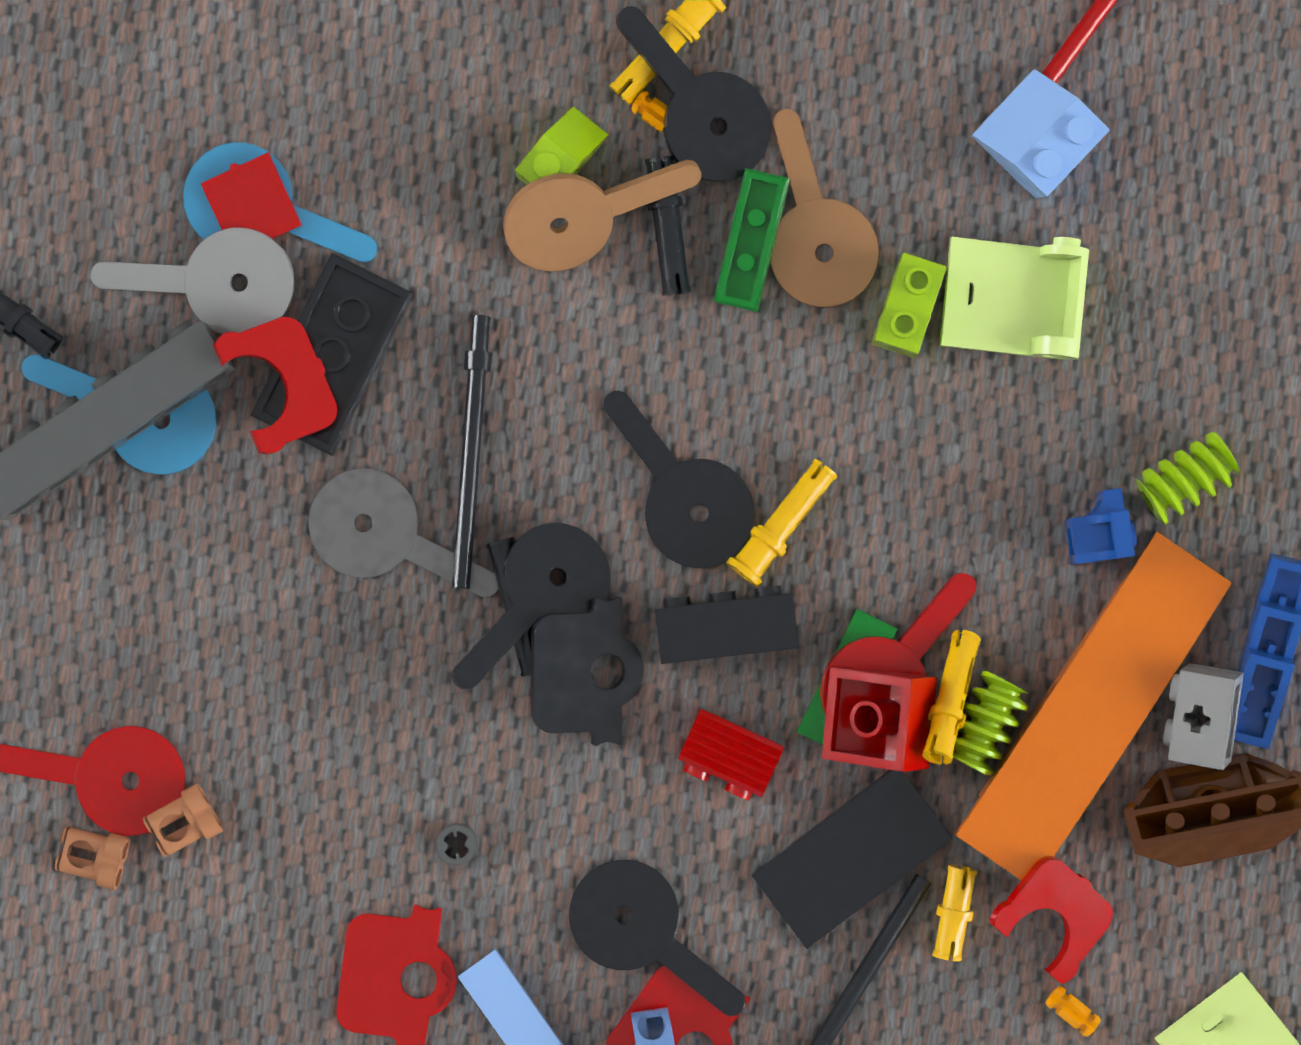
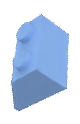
(1040, 133)

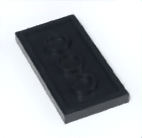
(349, 329)
(851, 856)

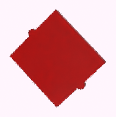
(252, 198)

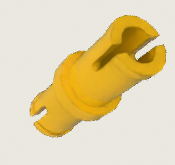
(954, 912)

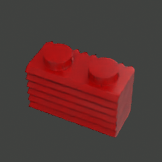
(730, 754)

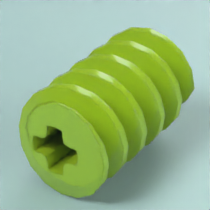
(1187, 476)
(988, 722)

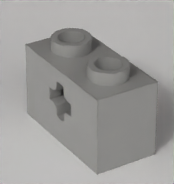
(1220, 695)

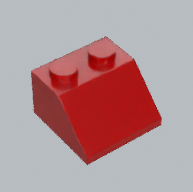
(878, 718)

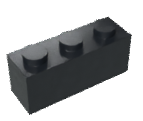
(726, 625)

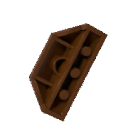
(1212, 813)

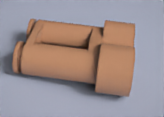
(198, 812)
(109, 861)

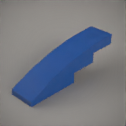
(1269, 651)

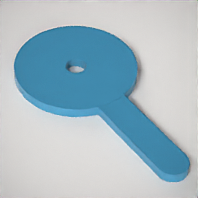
(313, 228)
(154, 449)

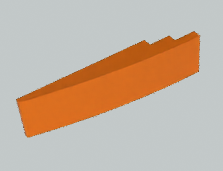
(1093, 708)

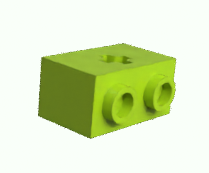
(909, 305)

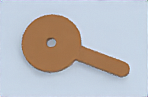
(586, 210)
(817, 223)

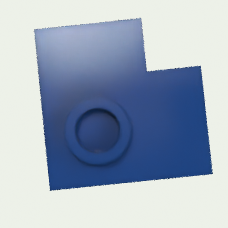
(1103, 532)

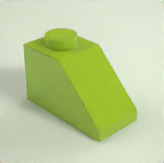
(562, 148)

